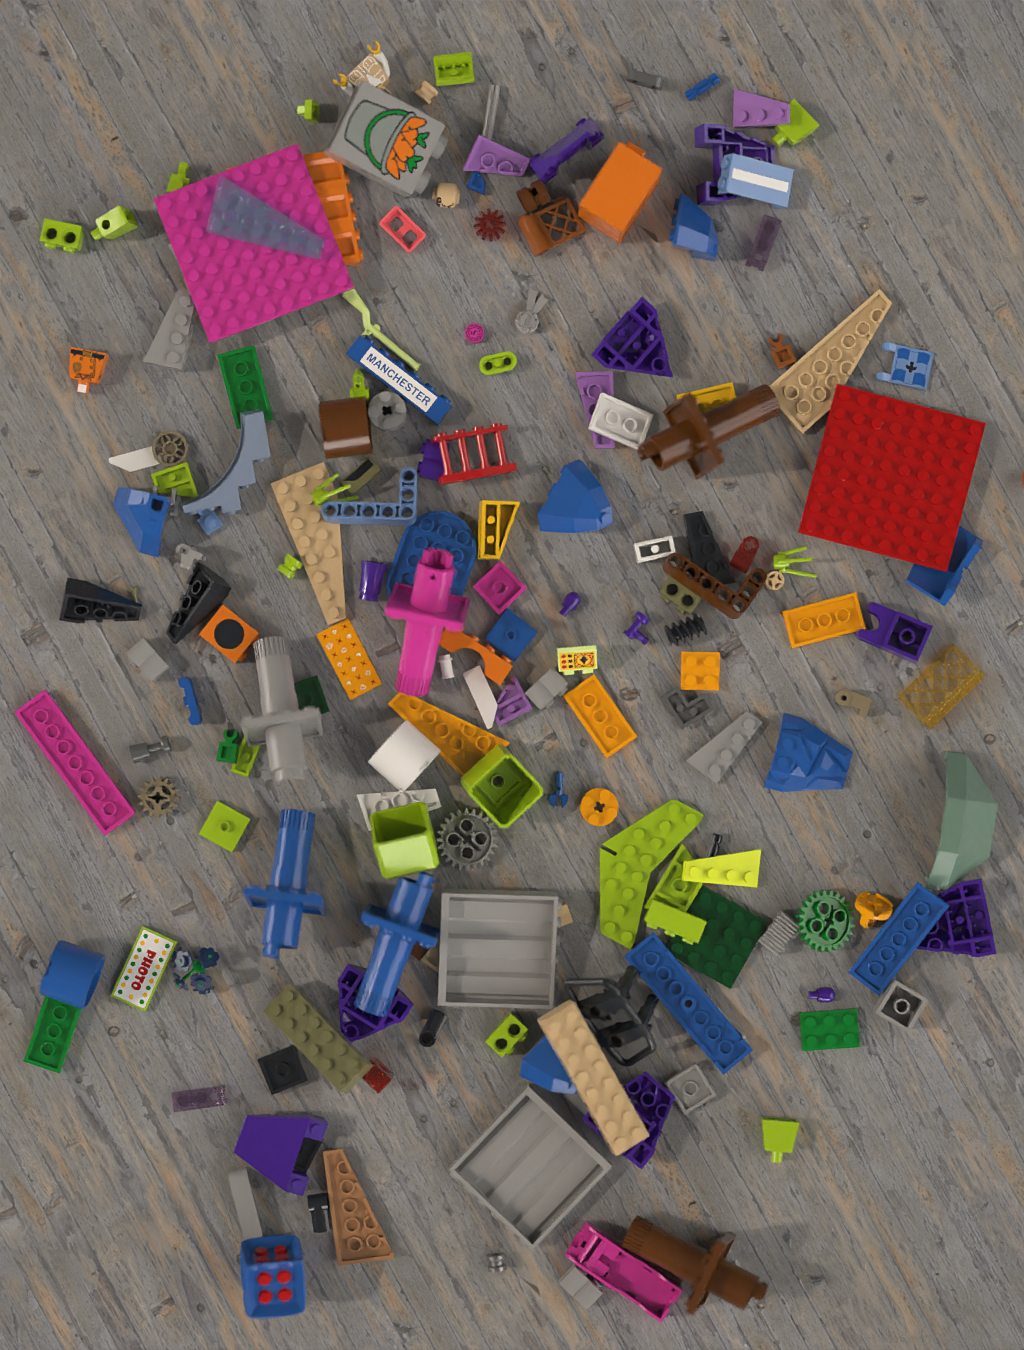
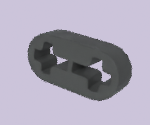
(645, 80)

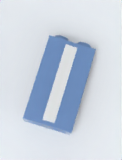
(755, 180)

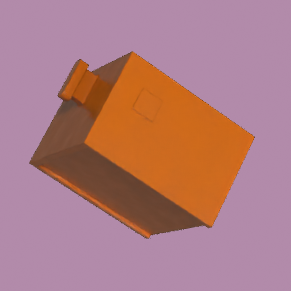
(620, 191)

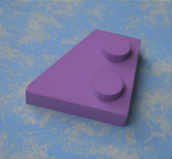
(511, 703)

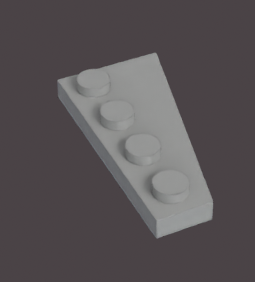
(721, 751)

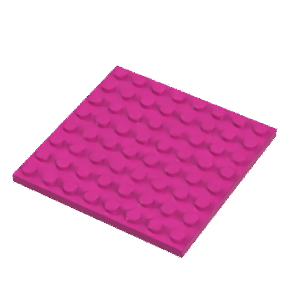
(243, 282)

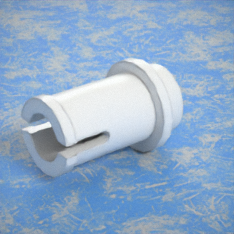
(446, 666)

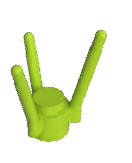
(322, 496)
(782, 561)

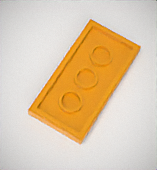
(823, 620)
(600, 716)

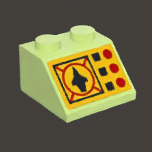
(577, 658)

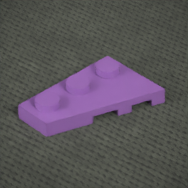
(758, 111)
(495, 158)

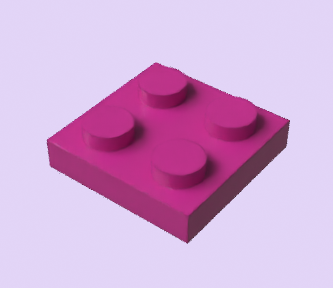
(499, 587)

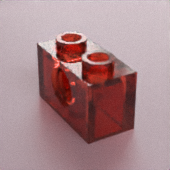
(378, 1076)

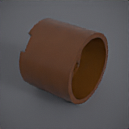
(345, 427)

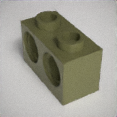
(678, 597)

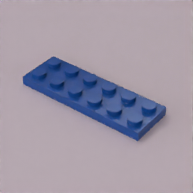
(898, 938)

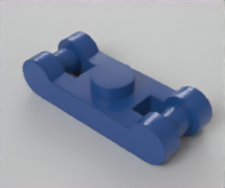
(190, 700)

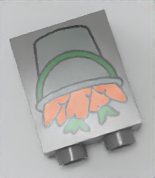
(386, 140)

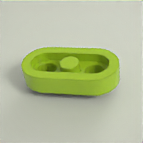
(497, 362)

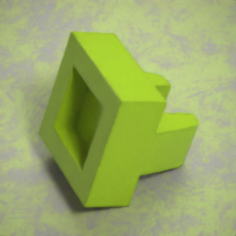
(309, 111)

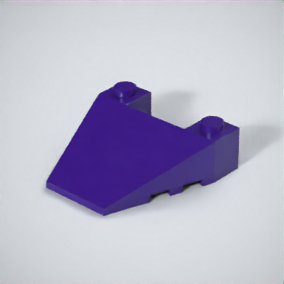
(725, 142)
(547, 164)
(273, 1144)

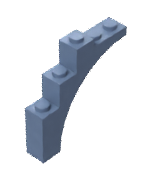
(224, 493)

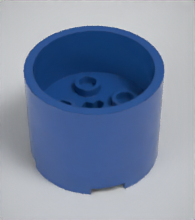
(72, 974)

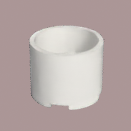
(404, 756)

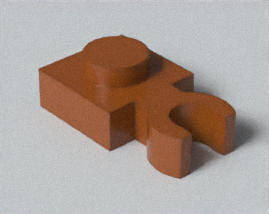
(781, 354)

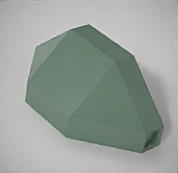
(965, 824)

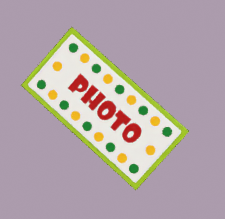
(144, 968)

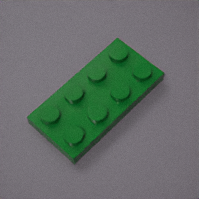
(244, 383)
(52, 1035)

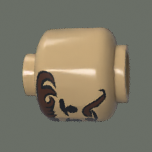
(446, 195)

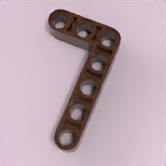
(714, 586)

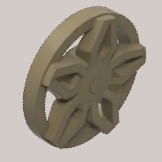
(170, 448)

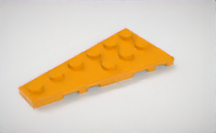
(458, 740)

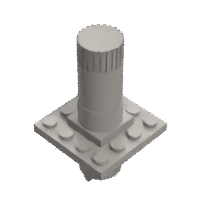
(281, 722)

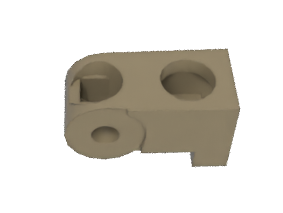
(854, 700)

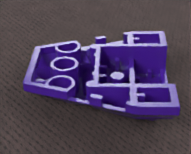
(964, 924)
(652, 1105)

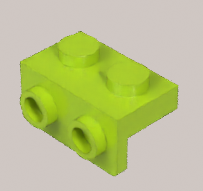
(453, 68)

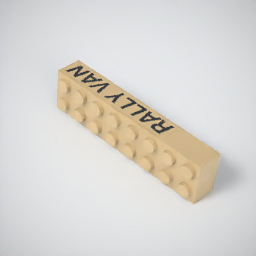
(593, 1077)

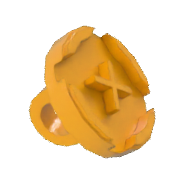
(872, 908)

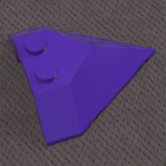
(635, 343)
(358, 1023)

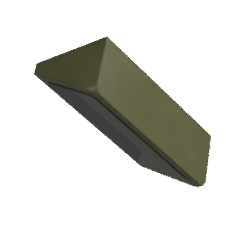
(361, 475)

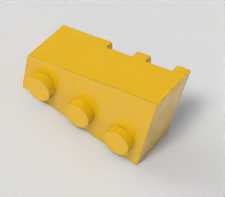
(493, 527)

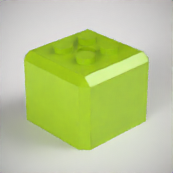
(510, 798)
(404, 840)

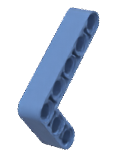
(379, 509)

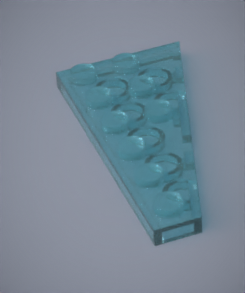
(250, 220)

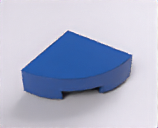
(476, 183)

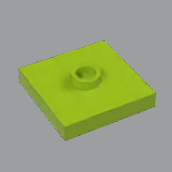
(224, 826)

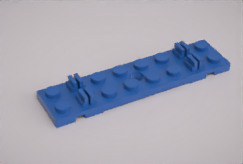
(675, 986)

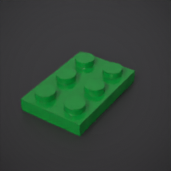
(829, 1029)

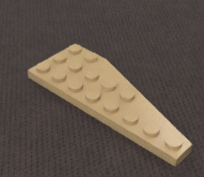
(809, 385)
(315, 539)

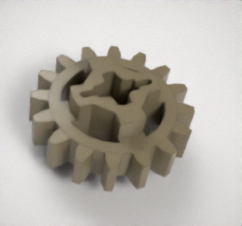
(159, 805)

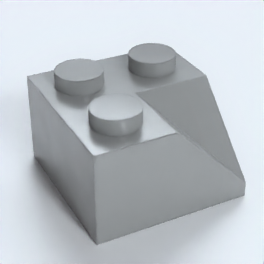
(900, 1005)

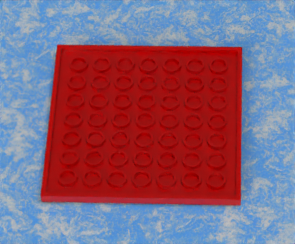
(891, 477)

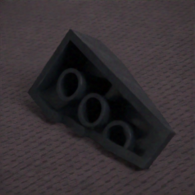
(202, 597)
(90, 602)

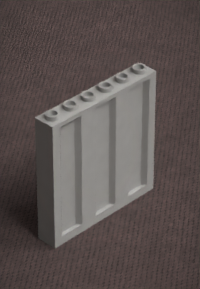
(498, 948)
(530, 1167)

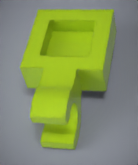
(179, 180)

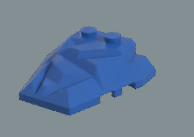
(806, 759)

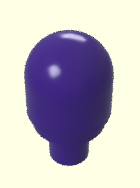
(570, 603)
(822, 994)

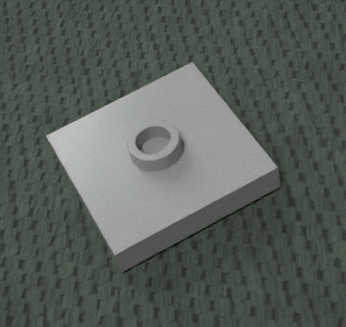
(690, 1088)

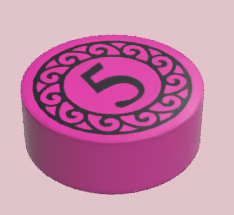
(474, 333)

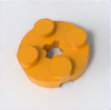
(593, 816)

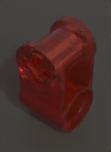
(743, 558)

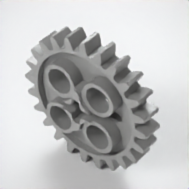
(479, 826)

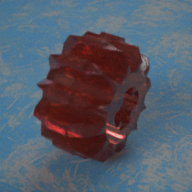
(491, 218)

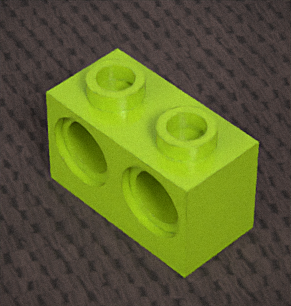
(63, 231)
(503, 1031)

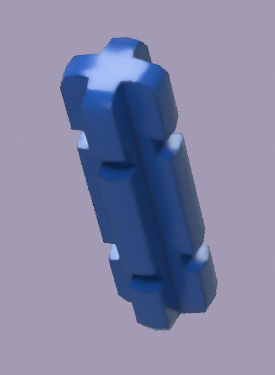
(702, 86)

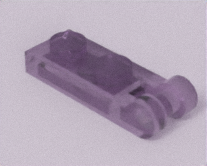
(763, 241)
(198, 1098)

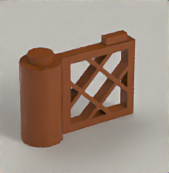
(537, 233)

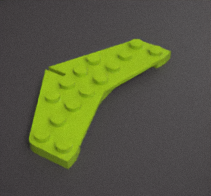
(627, 873)

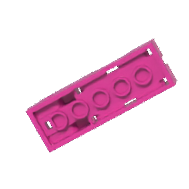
(624, 1270)

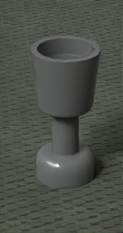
(143, 751)

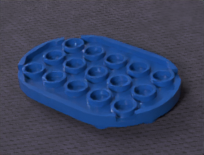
(438, 531)

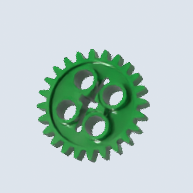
(810, 913)

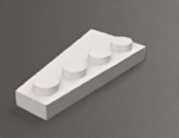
(385, 800)

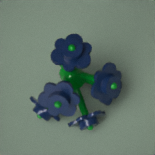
(205, 960)

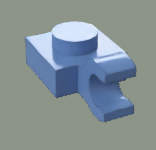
(209, 521)

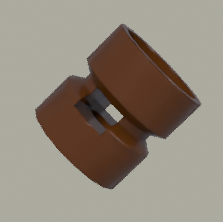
(527, 198)

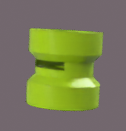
(290, 565)

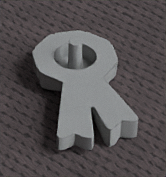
(527, 320)

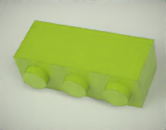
(674, 921)

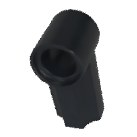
(433, 1026)
(318, 1206)

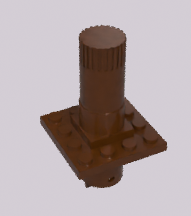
(696, 434)
(703, 1268)

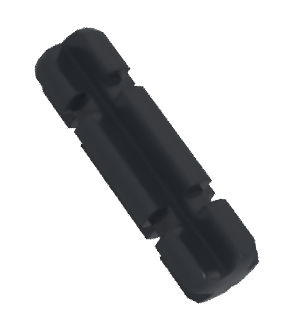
(714, 847)

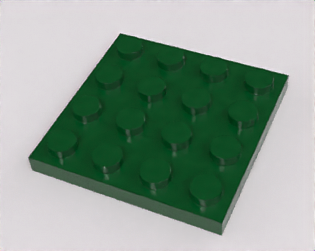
(725, 941)

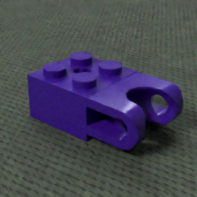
(890, 632)

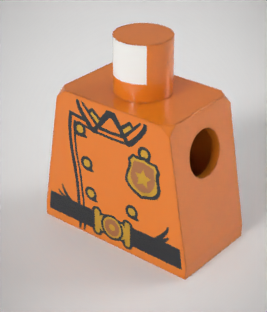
(86, 367)

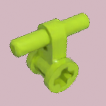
(359, 386)

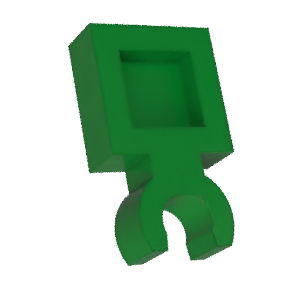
(228, 750)

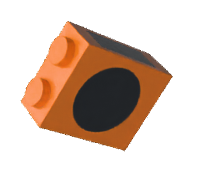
(230, 634)

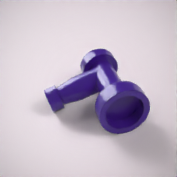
(633, 629)

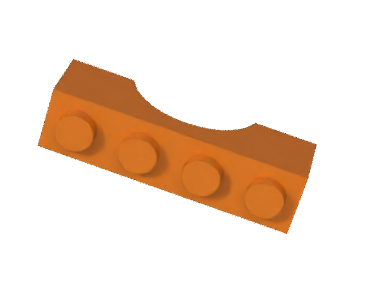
(495, 667)

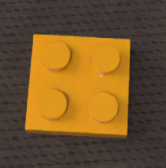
(700, 671)

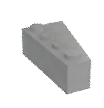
(174, 335)

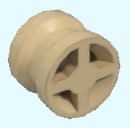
(426, 93)
(774, 580)

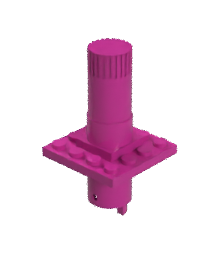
(427, 610)

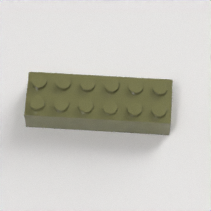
(318, 1038)

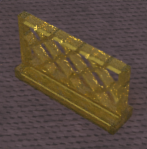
(956, 695)

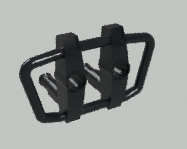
(609, 1002)

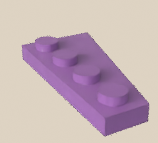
(590, 387)

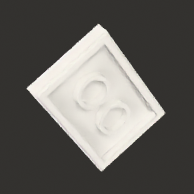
(620, 421)

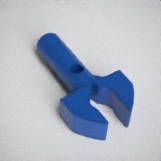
(558, 790)

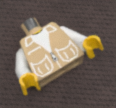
(372, 69)

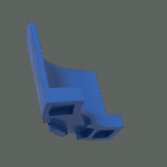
(941, 584)

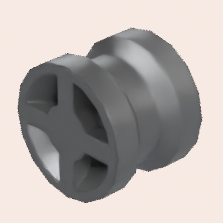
(496, 1262)

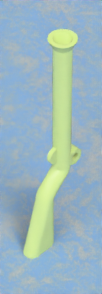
(354, 299)

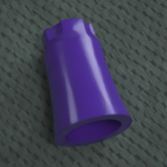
(371, 580)

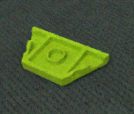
(672, 888)

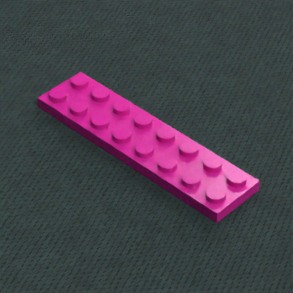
(75, 762)

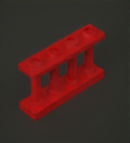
(468, 473)

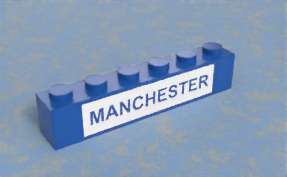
(399, 380)

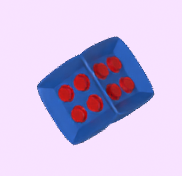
(272, 1276)

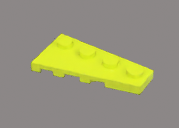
(726, 869)

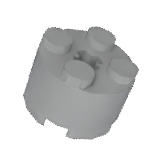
(388, 422)

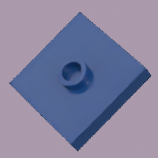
(511, 635)

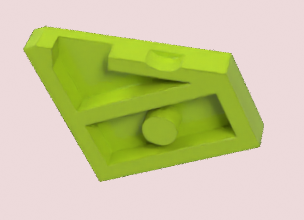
(176, 477)

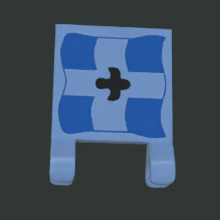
(909, 366)

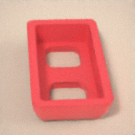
(407, 226)

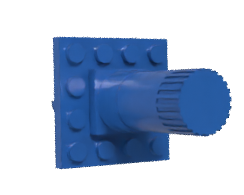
(286, 894)
(397, 934)

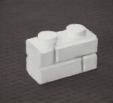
(654, 549)

